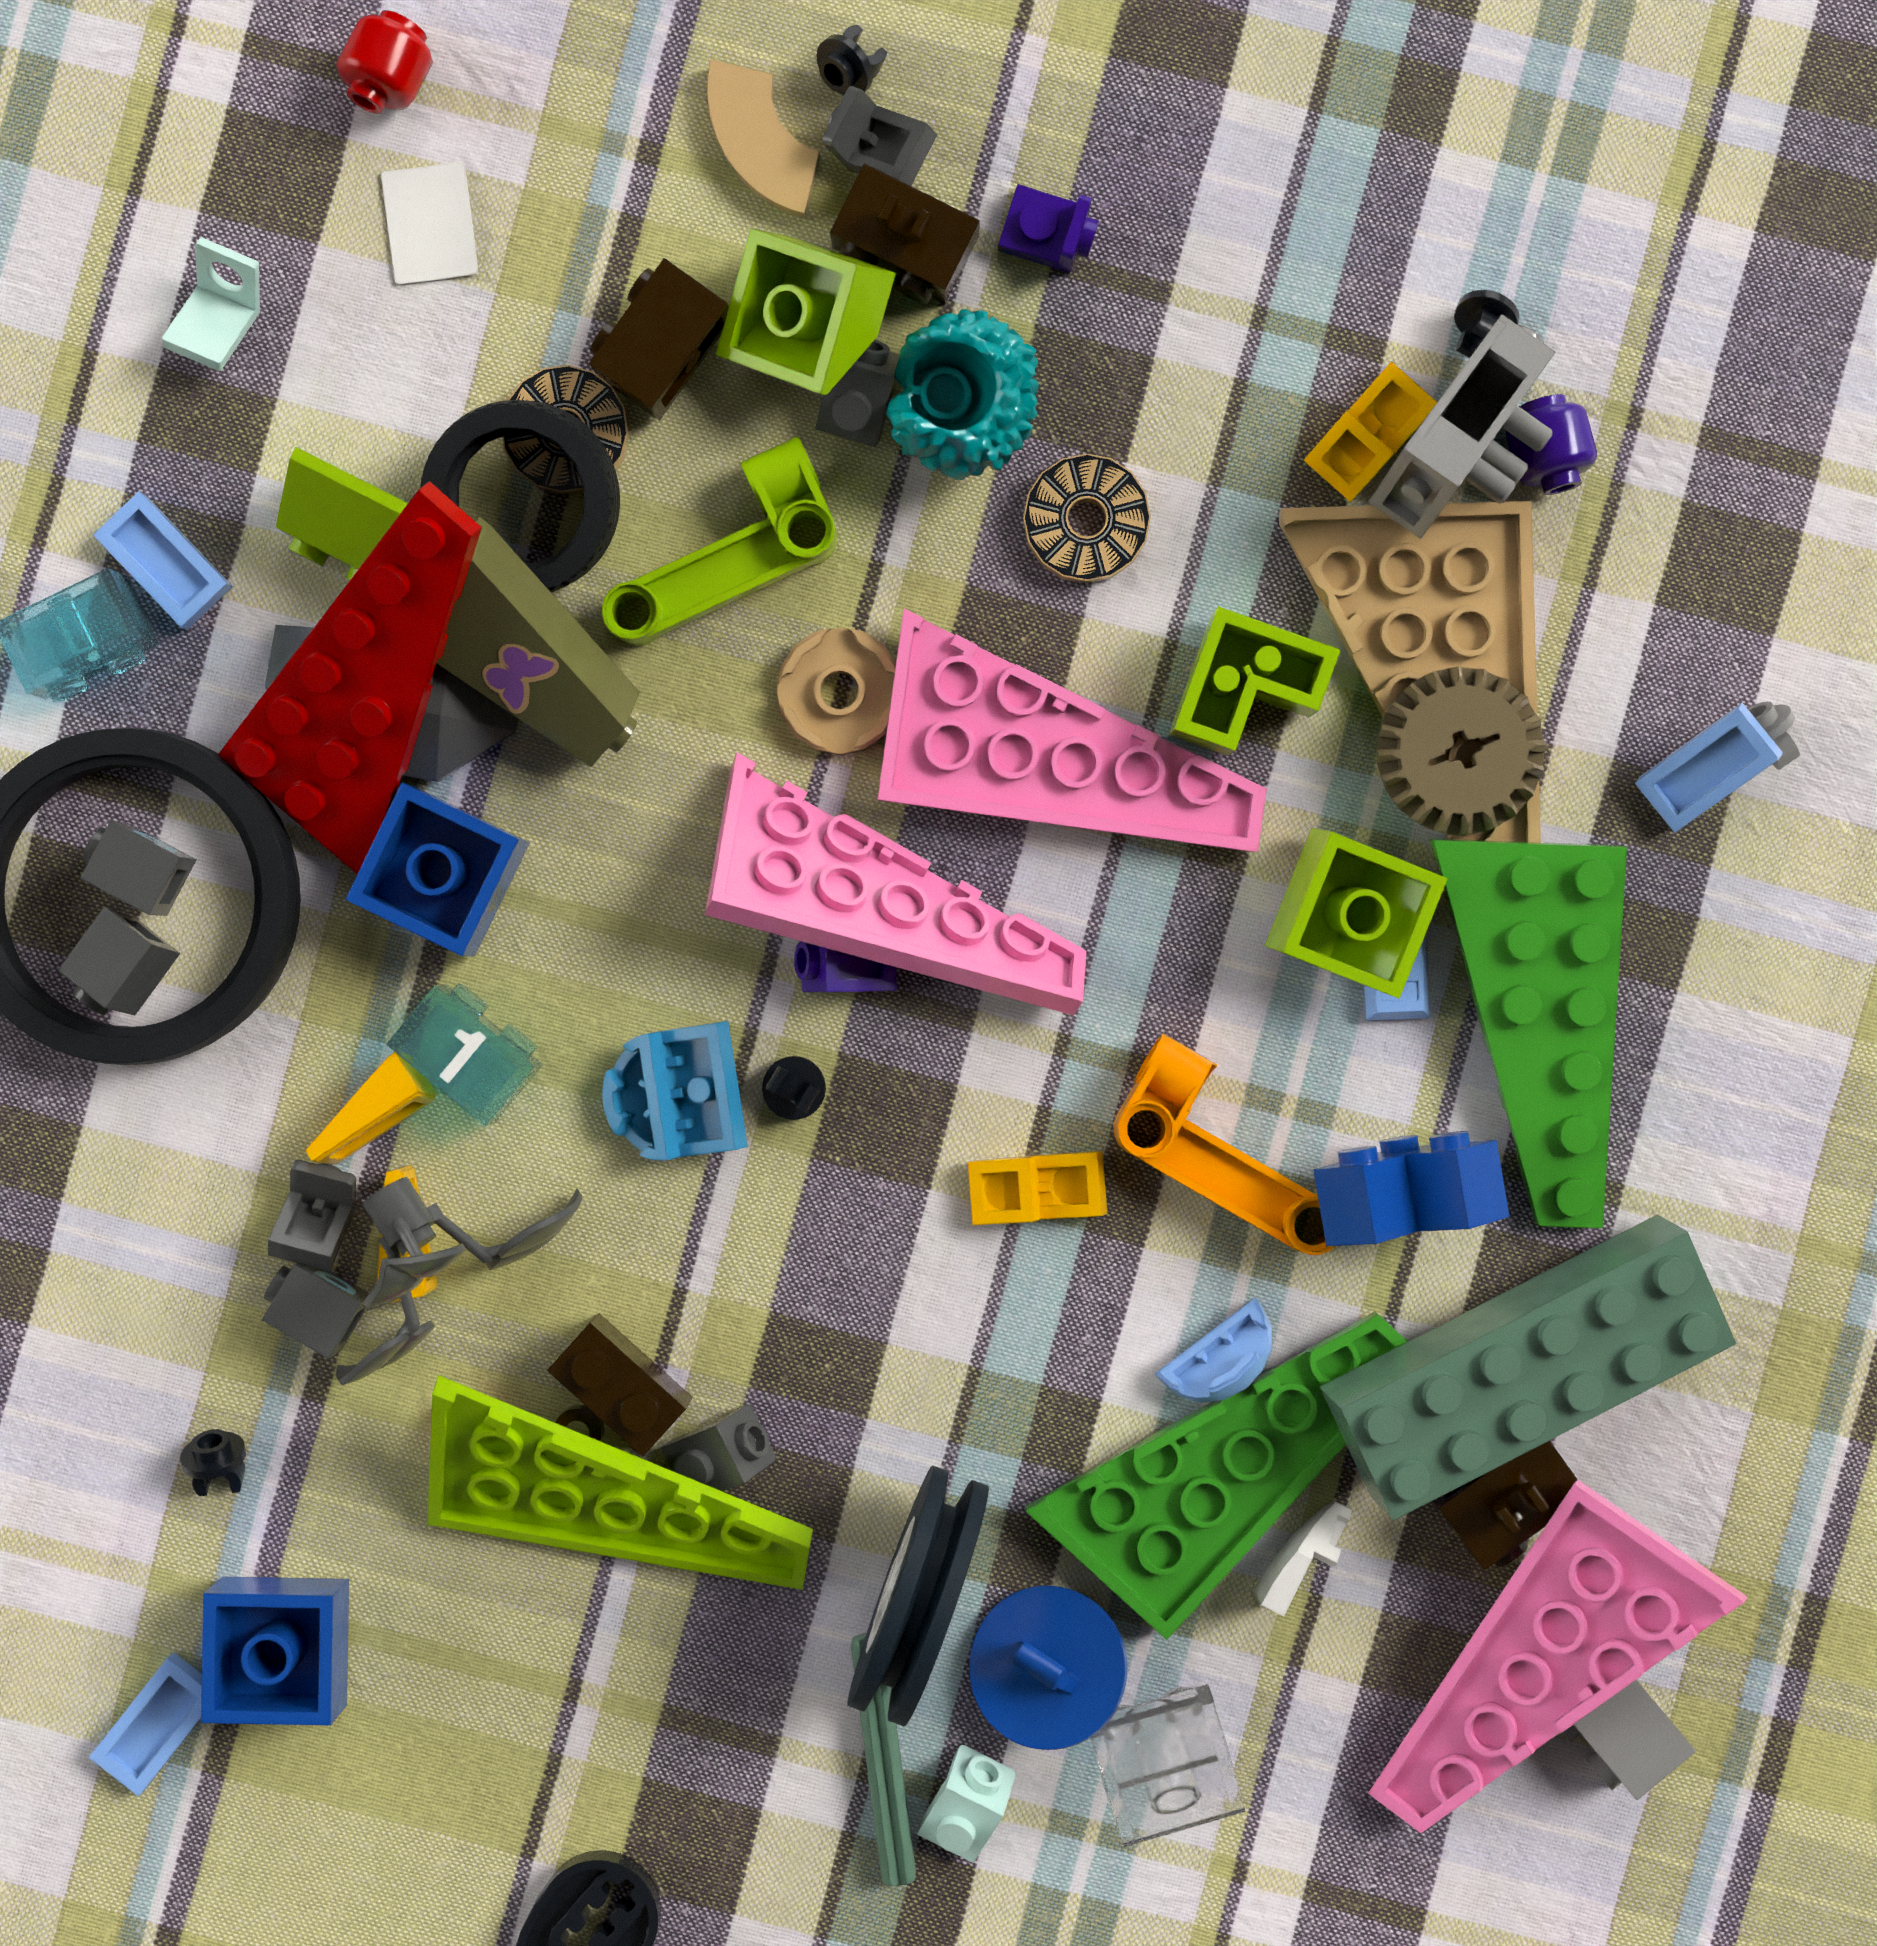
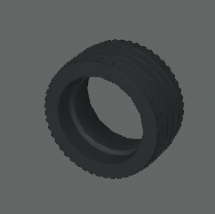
(579, 444)

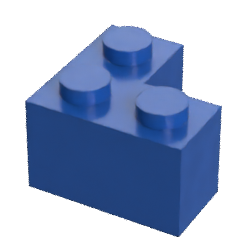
(1410, 1188)

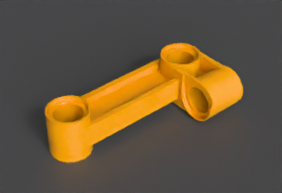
(1202, 1161)

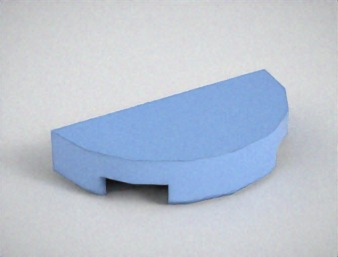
(1223, 1359)

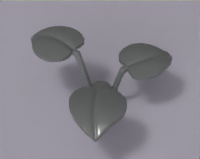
(405, 1229)

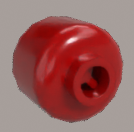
(384, 62)

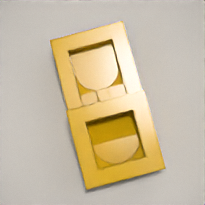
(1371, 431)
(1037, 1187)

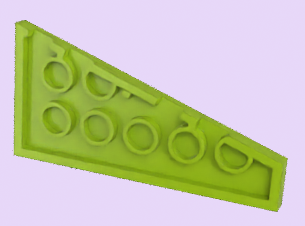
(551, 1486)

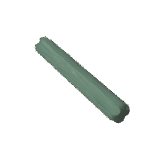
(886, 1785)

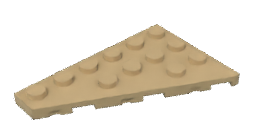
(1429, 604)

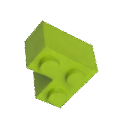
(1245, 662)

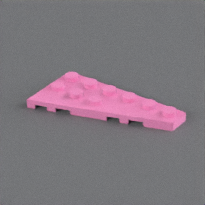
(1018, 747)
(864, 895)
(1564, 1636)

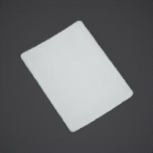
(429, 223)

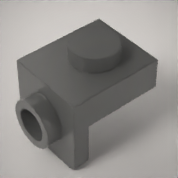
(877, 136)
(861, 397)
(314, 1215)
(723, 1451)

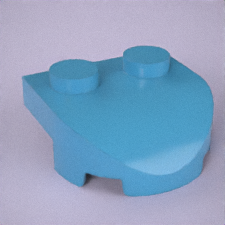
(677, 1093)

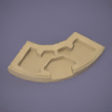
(756, 141)

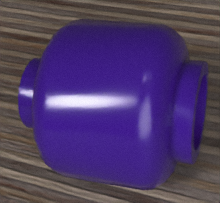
(1566, 453)

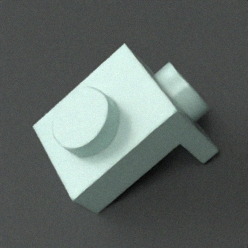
(968, 1804)

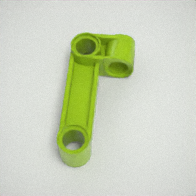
(739, 562)

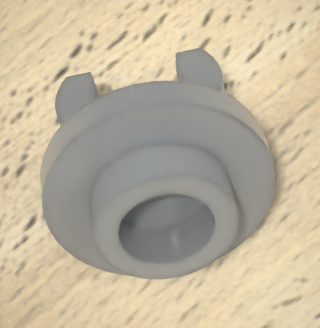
(1776, 721)

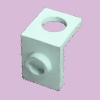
(216, 311)

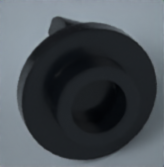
(845, 63)
(1477, 315)
(794, 1087)
(212, 1456)

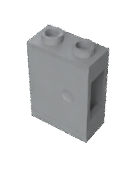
(1460, 431)

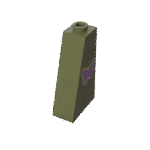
(534, 657)

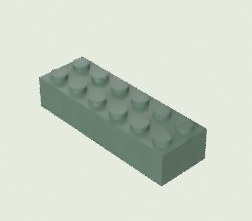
(1528, 1365)

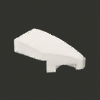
(1313, 1539)

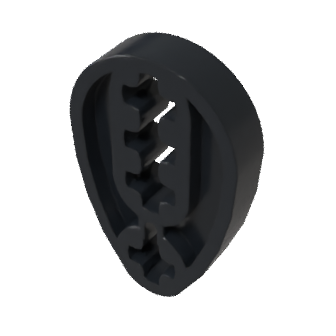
(584, 1882)

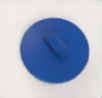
(1048, 1667)

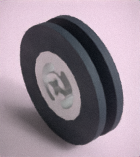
(919, 1596)

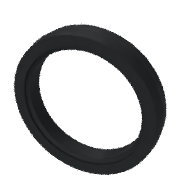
(275, 892)

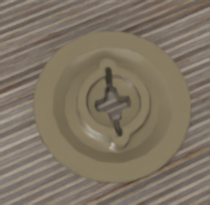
(1422, 727)

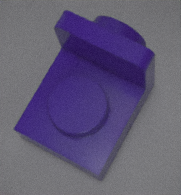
(1048, 228)
(840, 972)

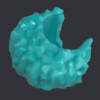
(964, 394)

